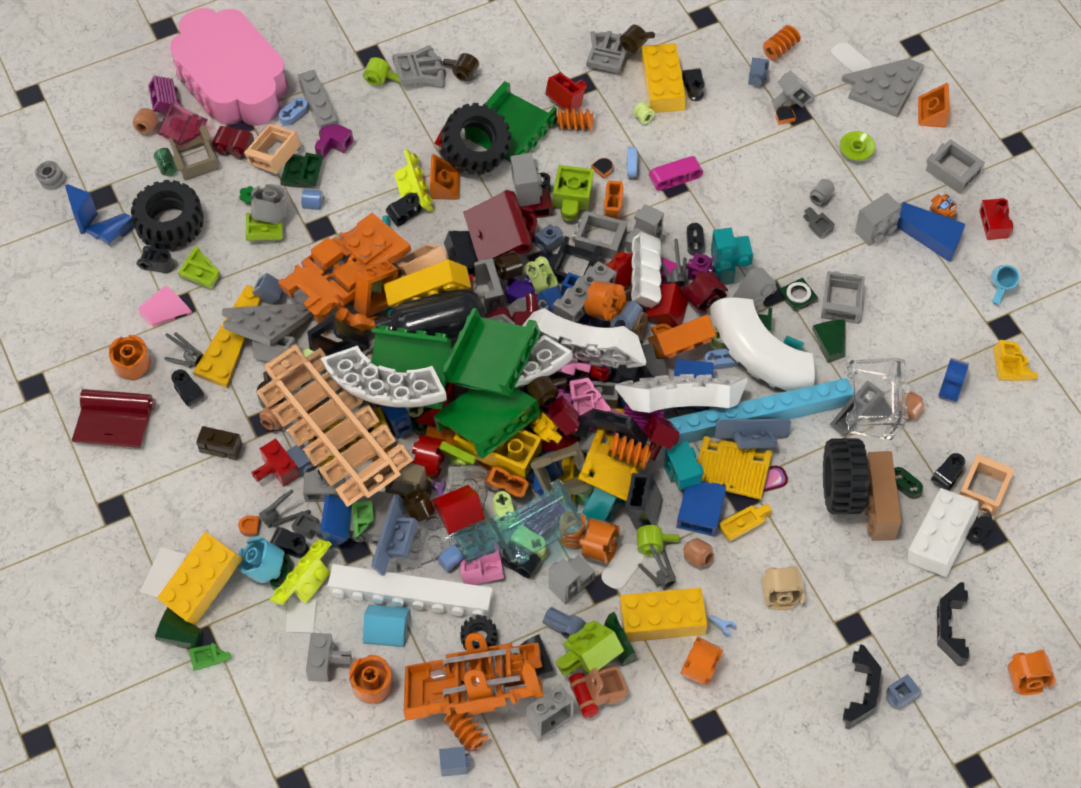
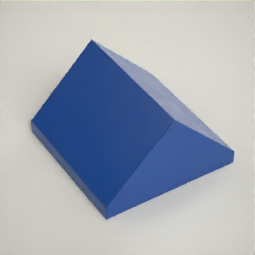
(82, 207)
(335, 521)

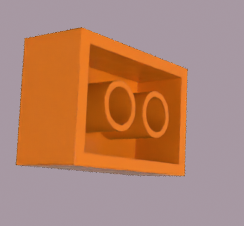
(682, 337)

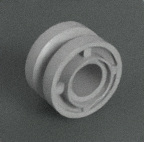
(49, 174)

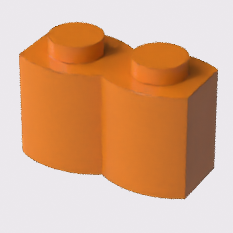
(613, 199)
(501, 480)

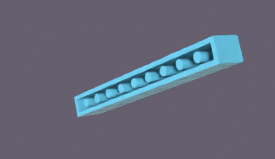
(777, 406)

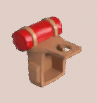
(597, 688)

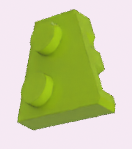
(262, 230)
(199, 269)
(457, 456)

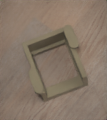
(200, 167)
(413, 475)
(574, 485)

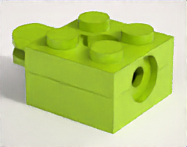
(572, 190)
(589, 649)

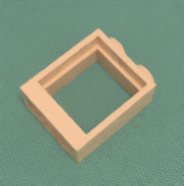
(256, 151)
(420, 258)
(994, 470)

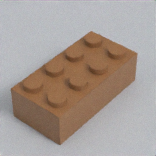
(882, 497)

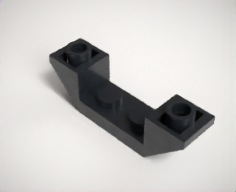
(611, 421)
(953, 647)
(864, 663)

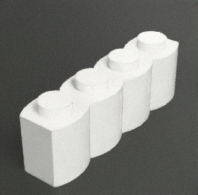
(646, 267)

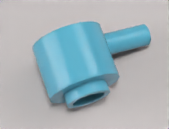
(1004, 278)

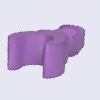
(439, 488)

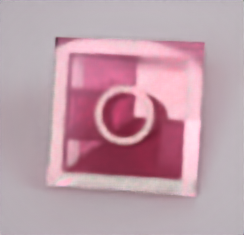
(181, 124)

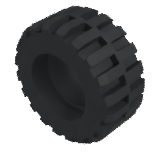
(489, 122)
(162, 197)
(845, 476)

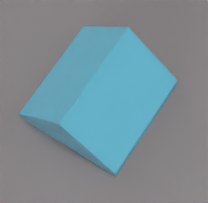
(385, 625)

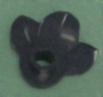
(981, 527)

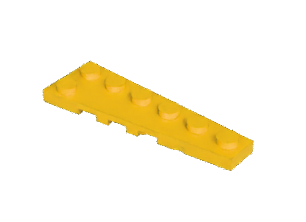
(222, 354)

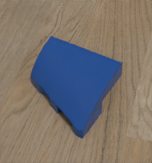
(111, 228)

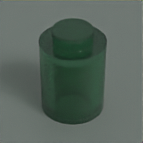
(165, 161)

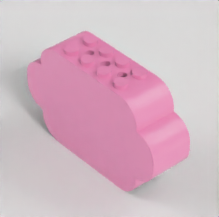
(229, 66)

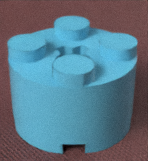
(261, 560)

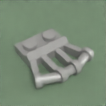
(606, 58)
(409, 69)

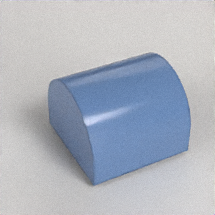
(311, 199)
(450, 558)

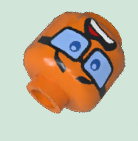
(943, 205)

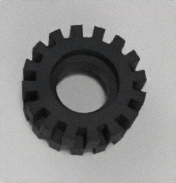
(479, 623)

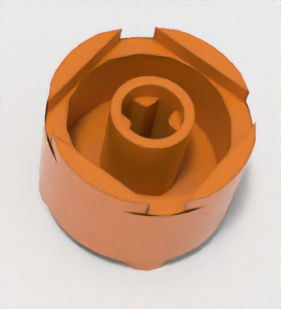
(605, 300)
(129, 357)
(600, 540)
(700, 661)
(1031, 672)
(362, 681)

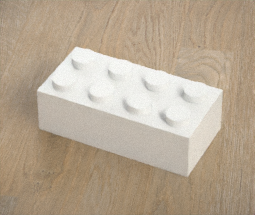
(943, 532)

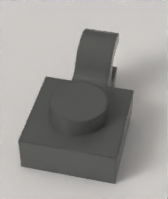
(818, 223)
(306, 525)

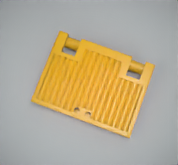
(734, 467)
(610, 473)

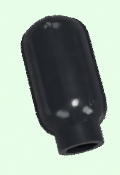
(435, 314)

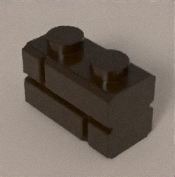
(219, 443)

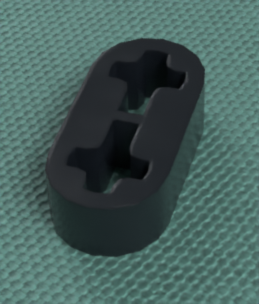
(691, 239)

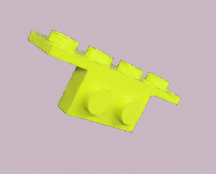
(411, 180)
(305, 577)

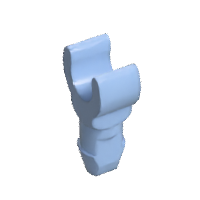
(722, 624)

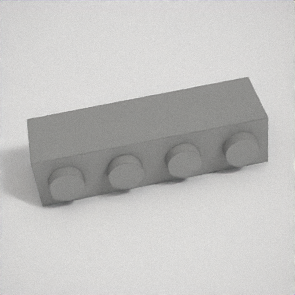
(316, 99)

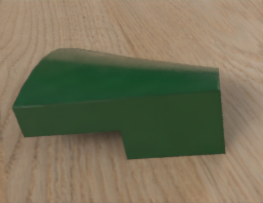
(831, 339)
(178, 631)
(628, 654)

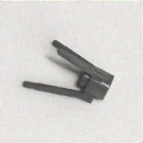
(677, 275)
(191, 354)
(270, 514)
(665, 576)

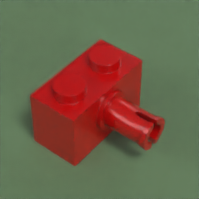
(565, 91)
(996, 218)
(623, 266)
(276, 462)

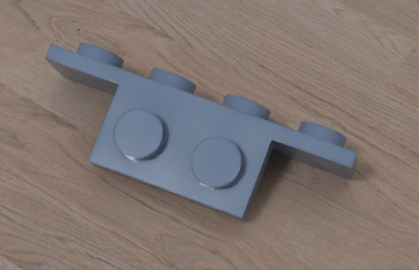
(753, 432)
(395, 536)

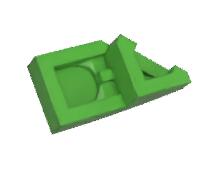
(363, 516)
(207, 656)

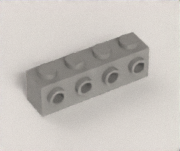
(572, 303)

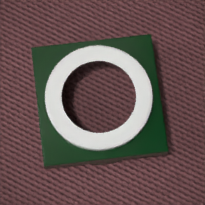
(798, 303)

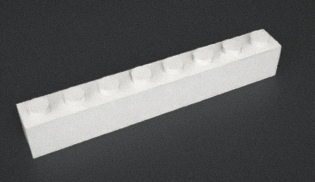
(410, 591)

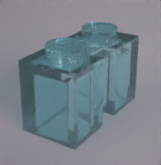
(478, 543)

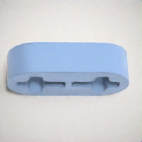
(293, 111)
(632, 162)
(722, 359)

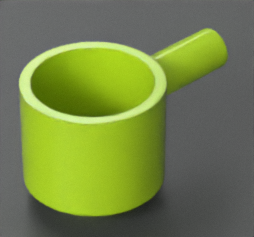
(377, 71)
(653, 535)

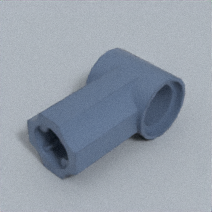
(628, 315)
(562, 622)

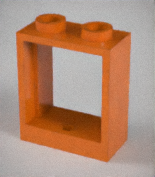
(364, 302)

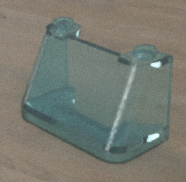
(538, 523)

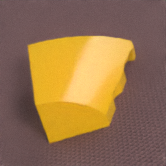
(1011, 362)

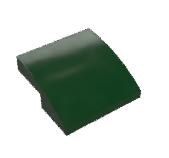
(302, 170)

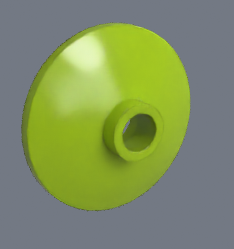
(857, 145)

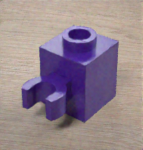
(519, 289)

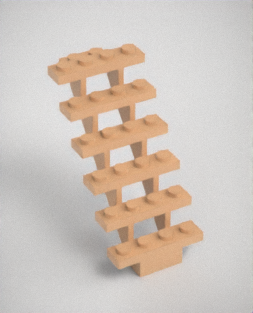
(291, 371)

